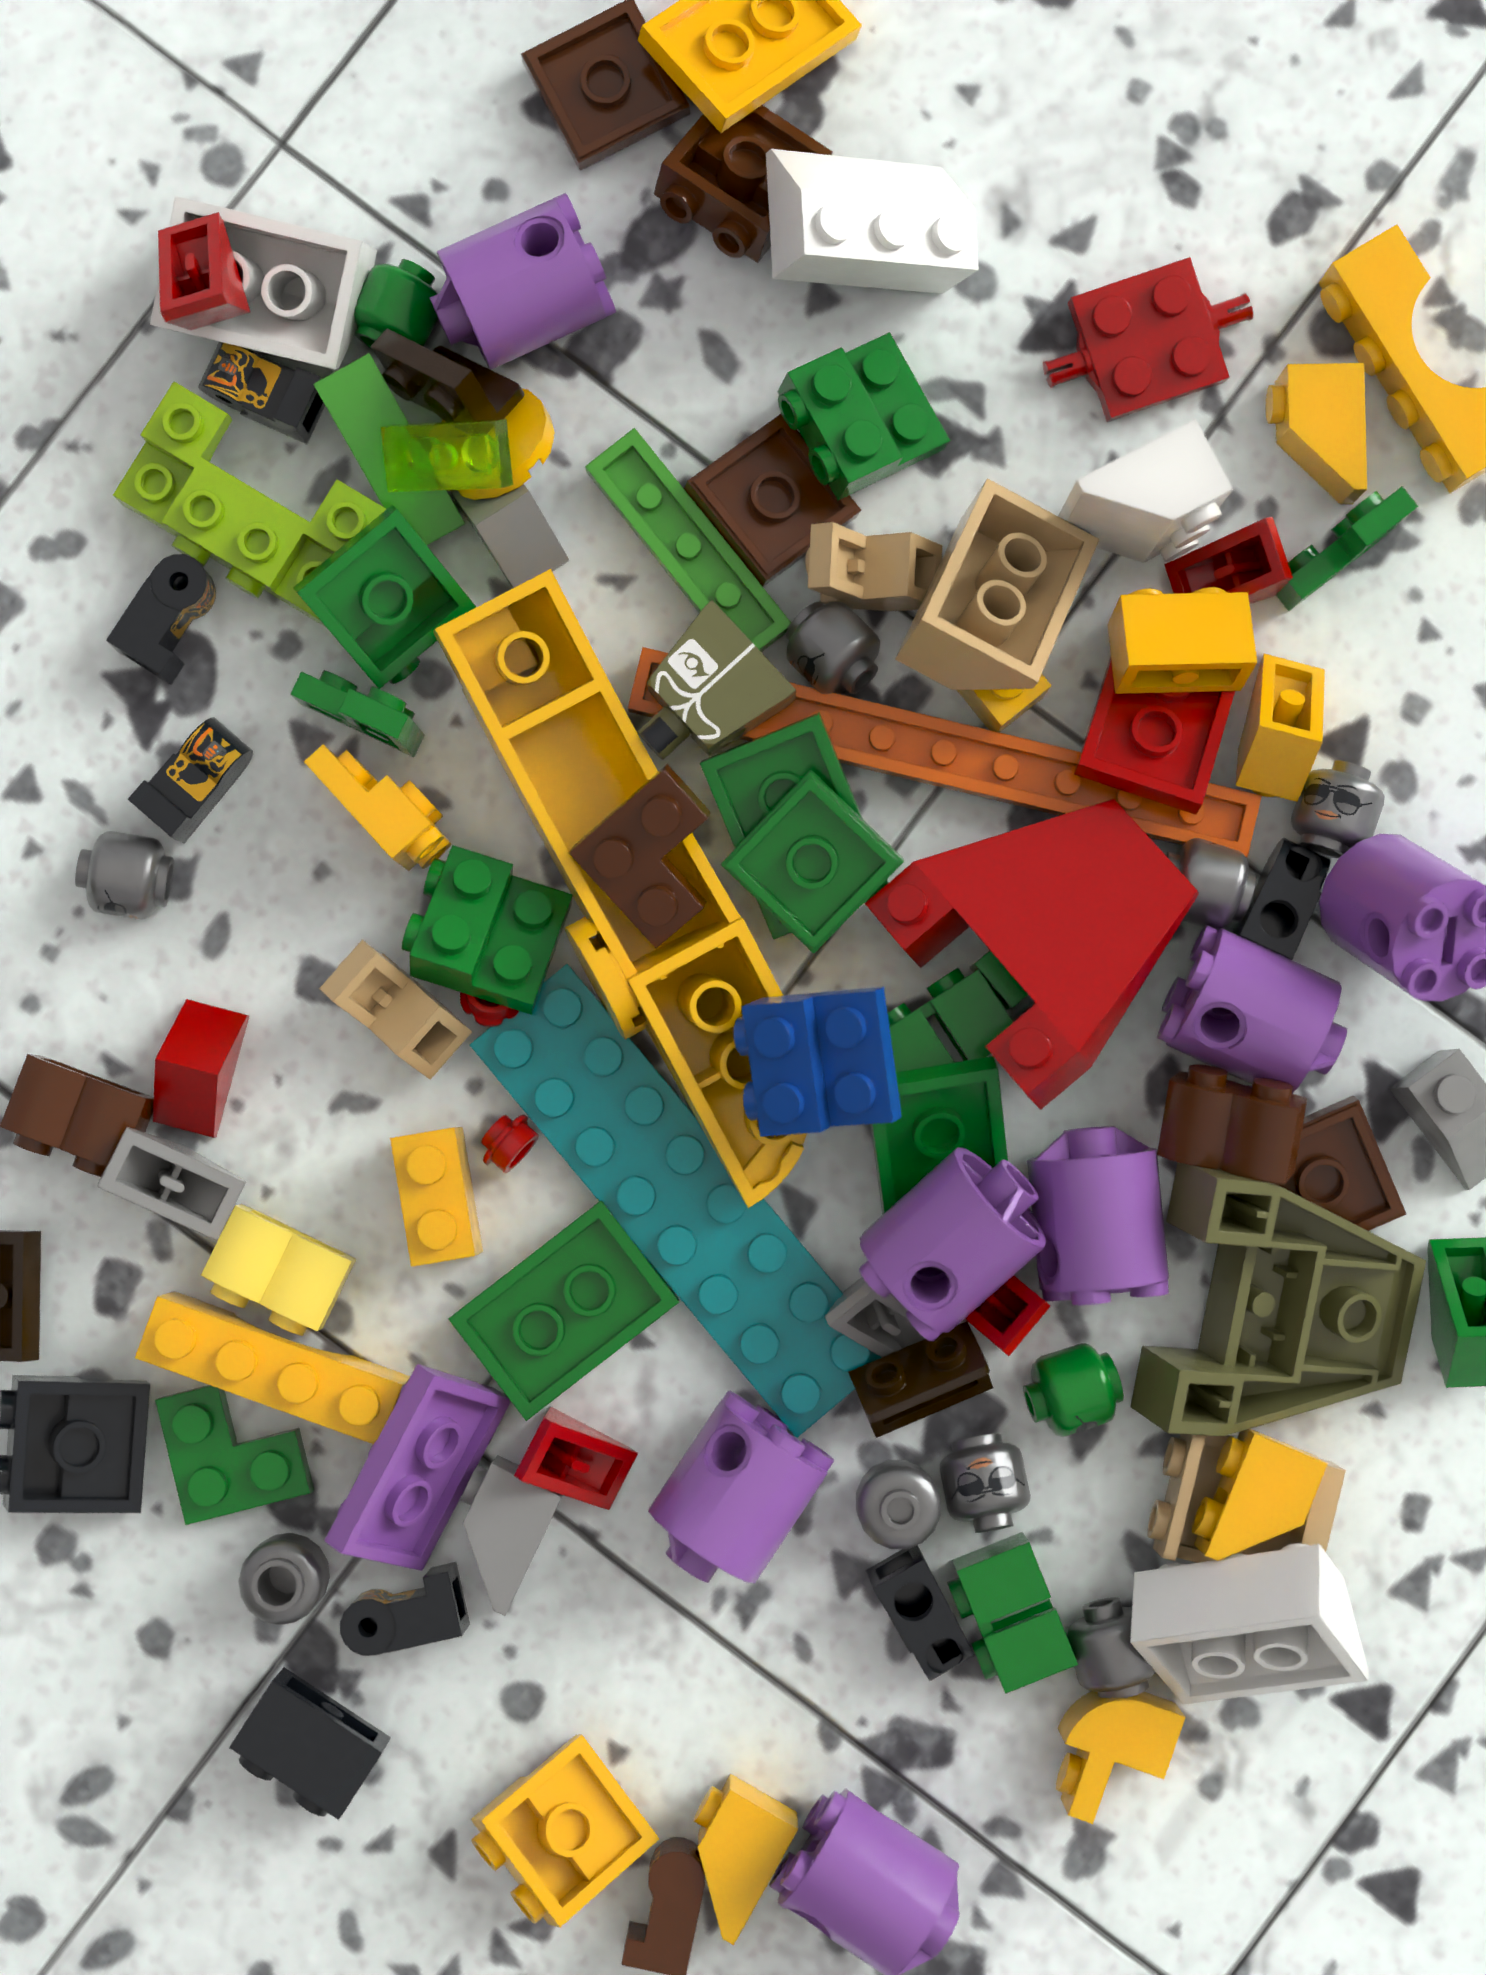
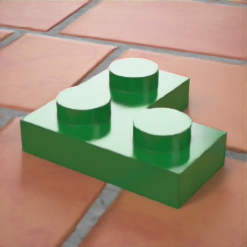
(1355, 535)
(375, 715)
(215, 1471)

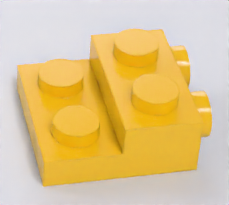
(394, 816)
(562, 1833)

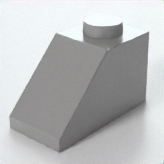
(1449, 1108)
(505, 1527)

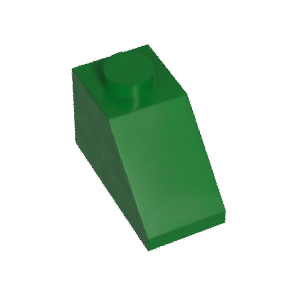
(1458, 1309)

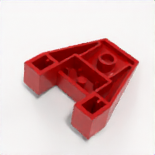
(1071, 915)

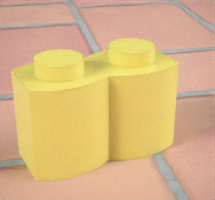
(278, 1269)

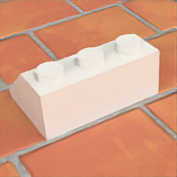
(868, 223)
(296, 284)
(1152, 497)
(1247, 1625)

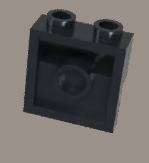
(73, 1444)

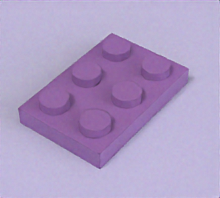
(417, 1469)

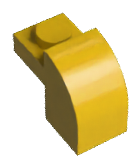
(1127, 1731)

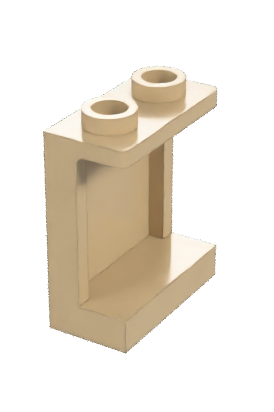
(1193, 1476)

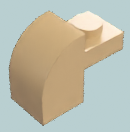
(872, 570)
(396, 1009)

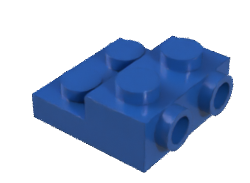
(818, 1061)

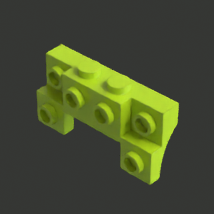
(225, 517)

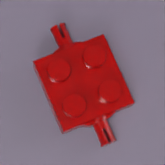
(1148, 339)

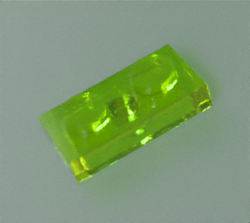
(447, 455)

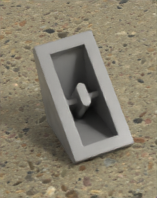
(514, 534)
(172, 1182)
(872, 1320)

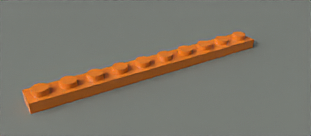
(983, 763)

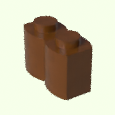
(72, 1112)
(1232, 1124)

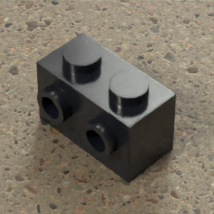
(309, 1745)

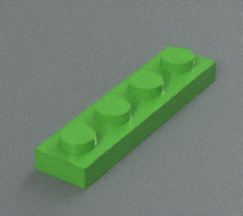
(684, 538)

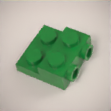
(860, 415)
(384, 597)
(486, 930)

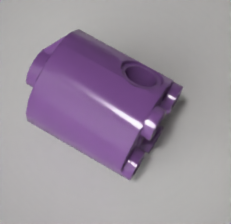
(521, 284)
(1408, 917)
(1253, 1011)
(1099, 1217)
(952, 1240)
(737, 1491)
(870, 1885)

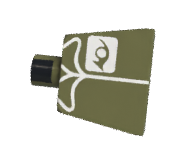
(712, 687)

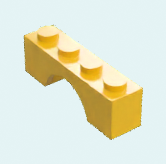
(1375, 300)
(269, 1369)

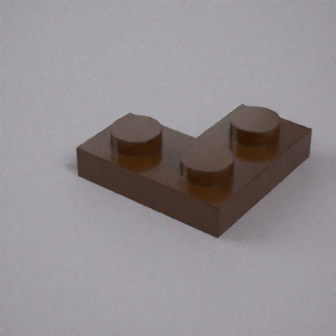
(630, 861)

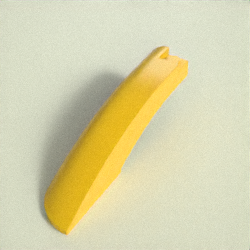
(572, 766)

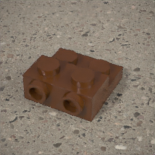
(724, 179)

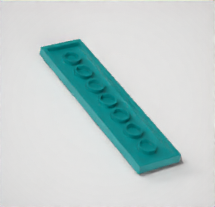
(674, 1199)

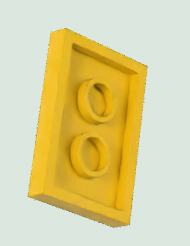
(744, 51)

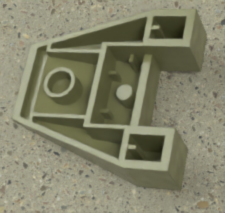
(1292, 1315)

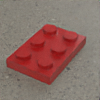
(1155, 743)

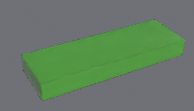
(360, 407)

